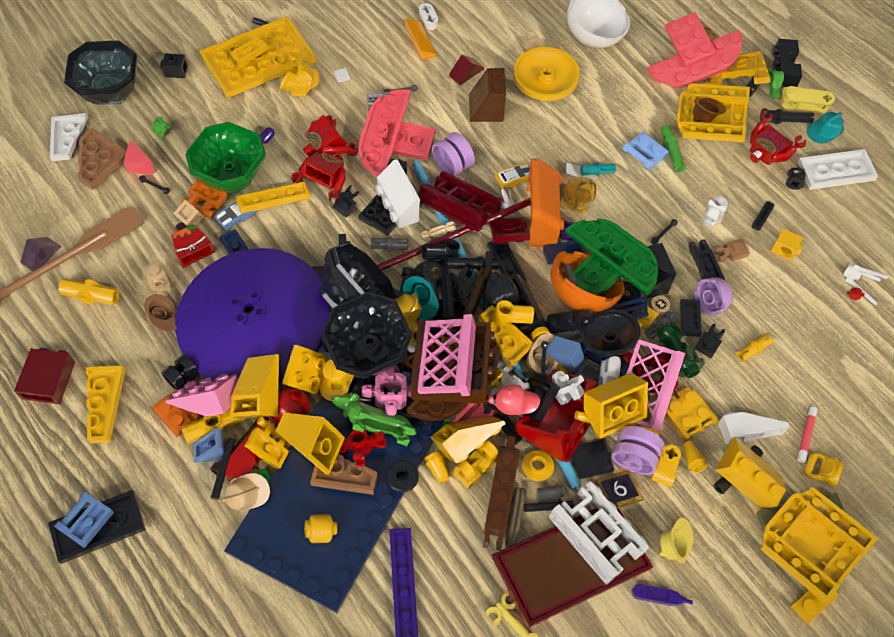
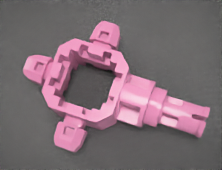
(388, 379)

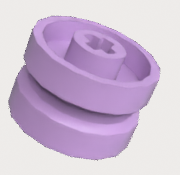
(453, 154)
(638, 450)

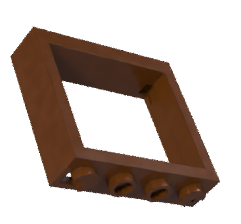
(483, 330)

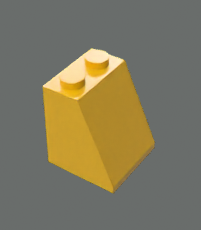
(312, 438)

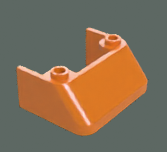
(545, 204)

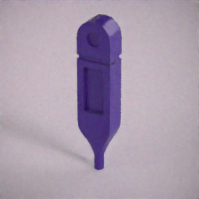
(658, 595)

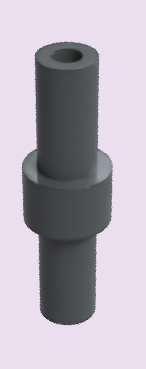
(568, 273)

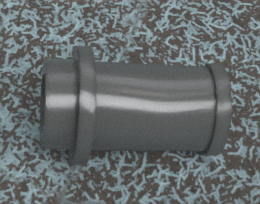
(550, 492)

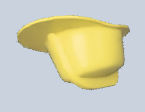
(677, 541)

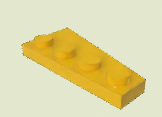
(104, 393)

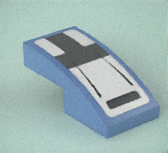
(231, 215)

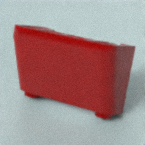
(559, 430)

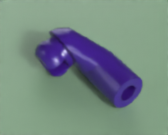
(267, 135)

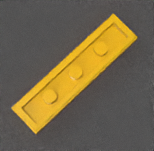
(272, 197)

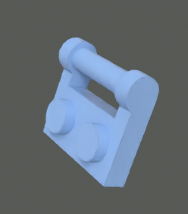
(648, 148)

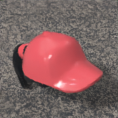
(512, 401)

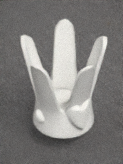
(508, 202)

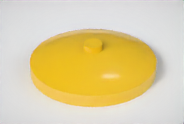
(546, 73)

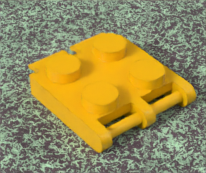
(689, 411)

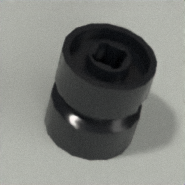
(181, 372)

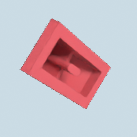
(137, 161)

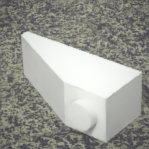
(749, 427)

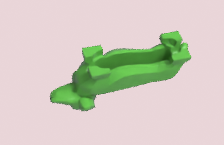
(374, 419)

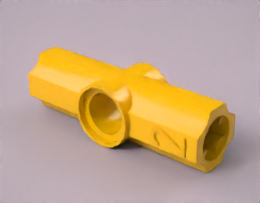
(89, 291)
(201, 427)

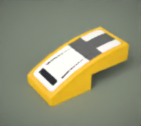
(513, 175)

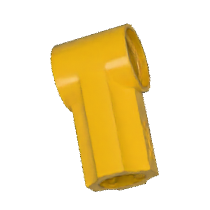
(507, 312)

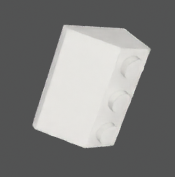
(398, 195)

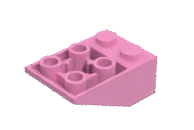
(207, 396)

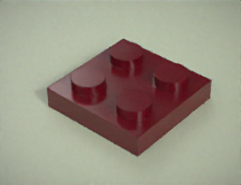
(509, 230)

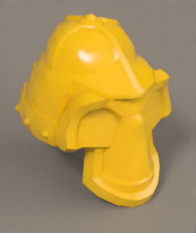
(300, 78)

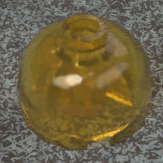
(579, 193)

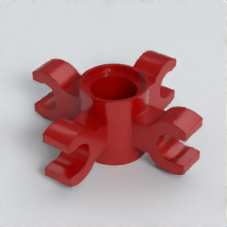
(362, 444)

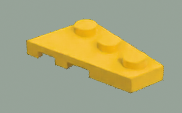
(510, 340)

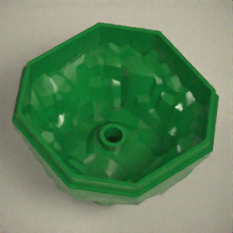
(226, 157)

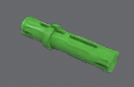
(670, 141)

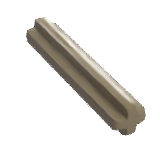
(515, 517)

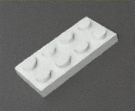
(838, 169)

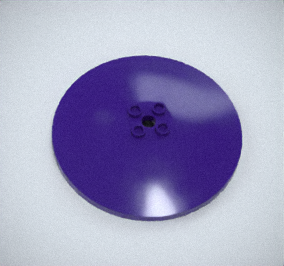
(285, 313)

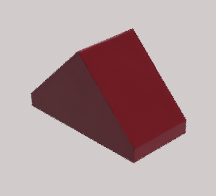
(465, 69)

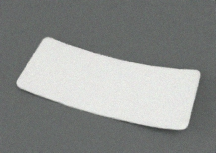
(575, 171)

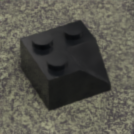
(666, 271)

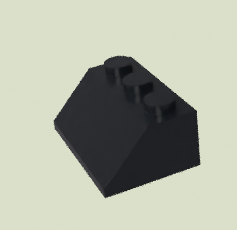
(528, 299)

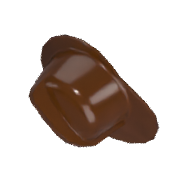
(707, 109)

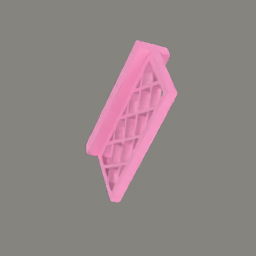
(464, 360)
(668, 383)

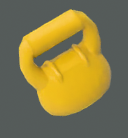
(829, 471)

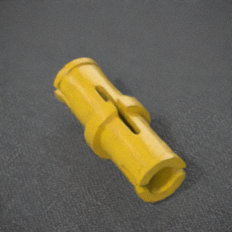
(754, 347)

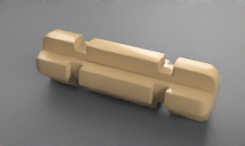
(438, 230)

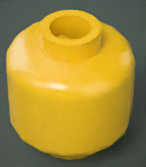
(320, 528)

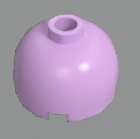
(714, 295)

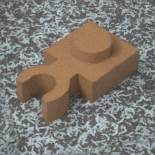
(734, 250)

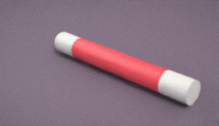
(802, 455)

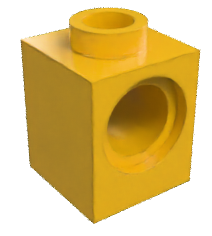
(788, 244)

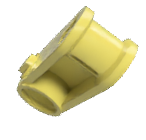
(806, 99)

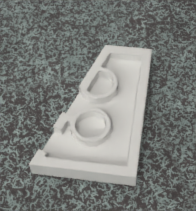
(65, 135)

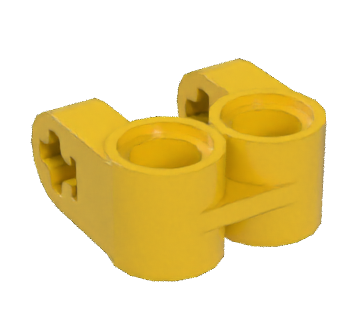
(476, 465)

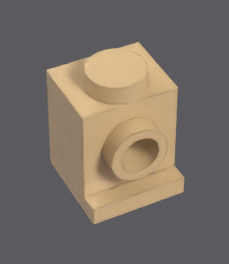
(157, 277)

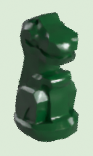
(671, 338)

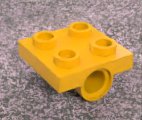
(305, 369)

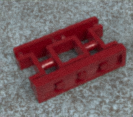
(469, 213)

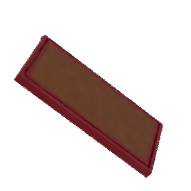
(552, 576)

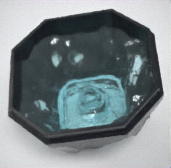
(102, 72)

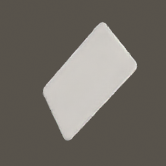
(341, 75)

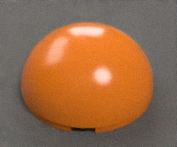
(576, 297)

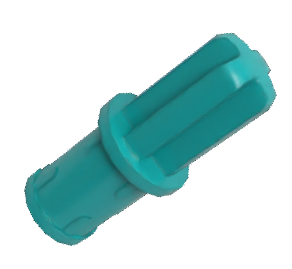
(597, 169)

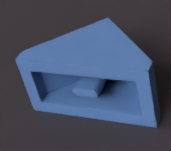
(566, 353)
(210, 447)

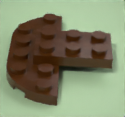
(443, 410)

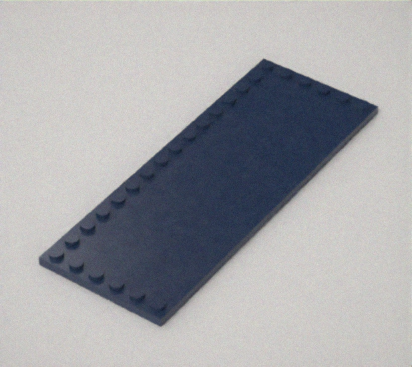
(274, 535)

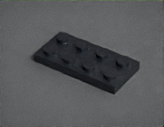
(122, 524)

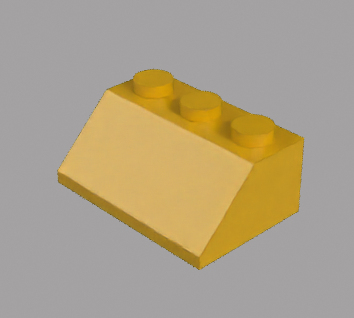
(616, 404)
(751, 475)

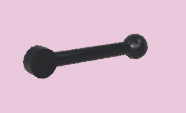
(143, 179)
(655, 240)
(544, 345)

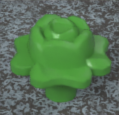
(160, 127)

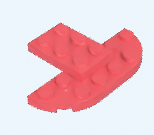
(697, 55)
(389, 135)

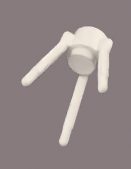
(855, 272)

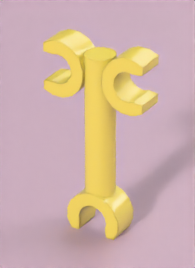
(502, 609)

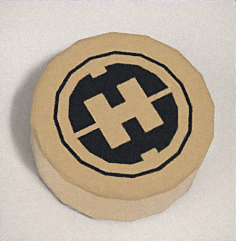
(660, 305)

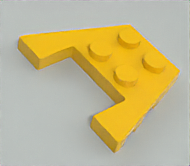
(747, 65)

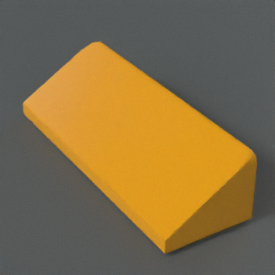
(420, 39)

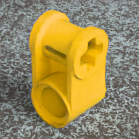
(667, 468)

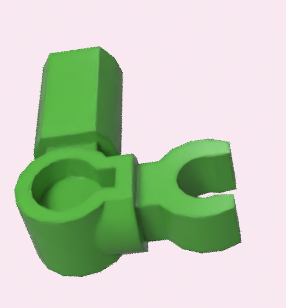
(776, 82)

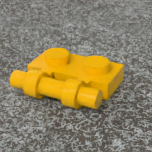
(265, 446)

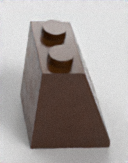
(488, 97)

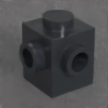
(174, 65)

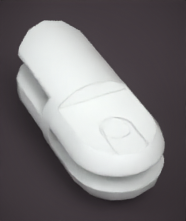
(609, 370)

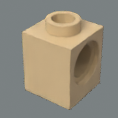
(188, 214)

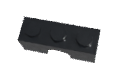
(785, 54)

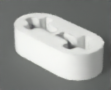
(431, 15)

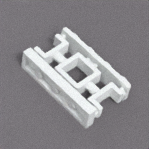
(586, 542)

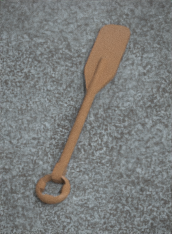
(92, 240)

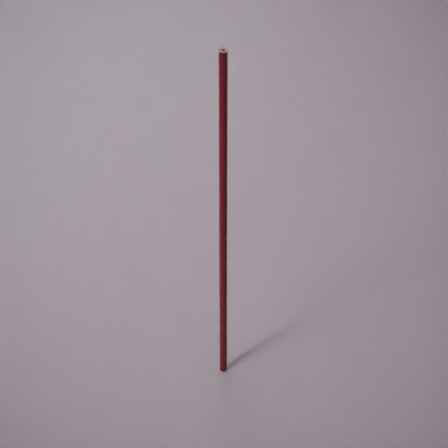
(455, 234)

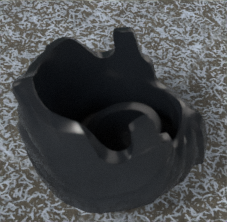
(501, 288)

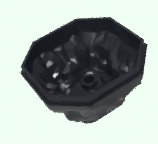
(350, 274)
(365, 321)

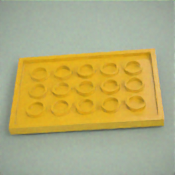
(283, 46)

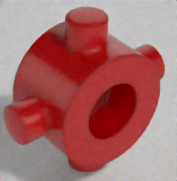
(855, 293)

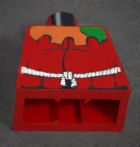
(190, 244)

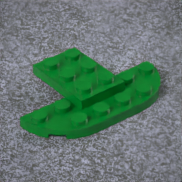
(612, 257)

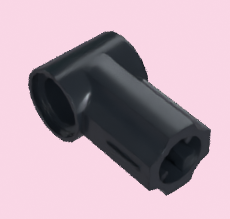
(440, 251)

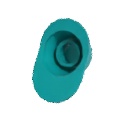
(826, 127)
(425, 295)

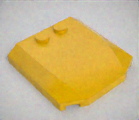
(726, 126)
(816, 542)

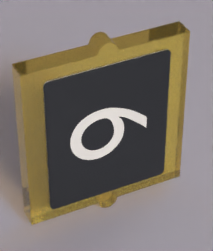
(620, 489)

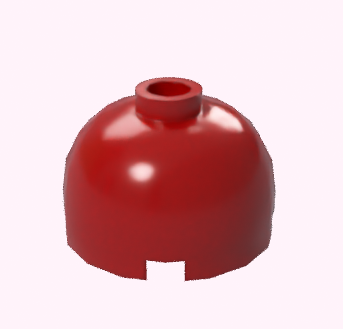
(292, 401)

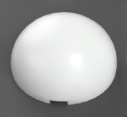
(597, 22)

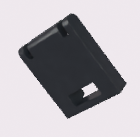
(545, 390)

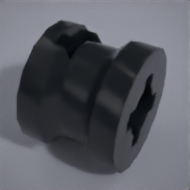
(796, 178)

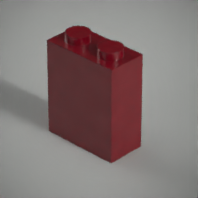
(45, 376)

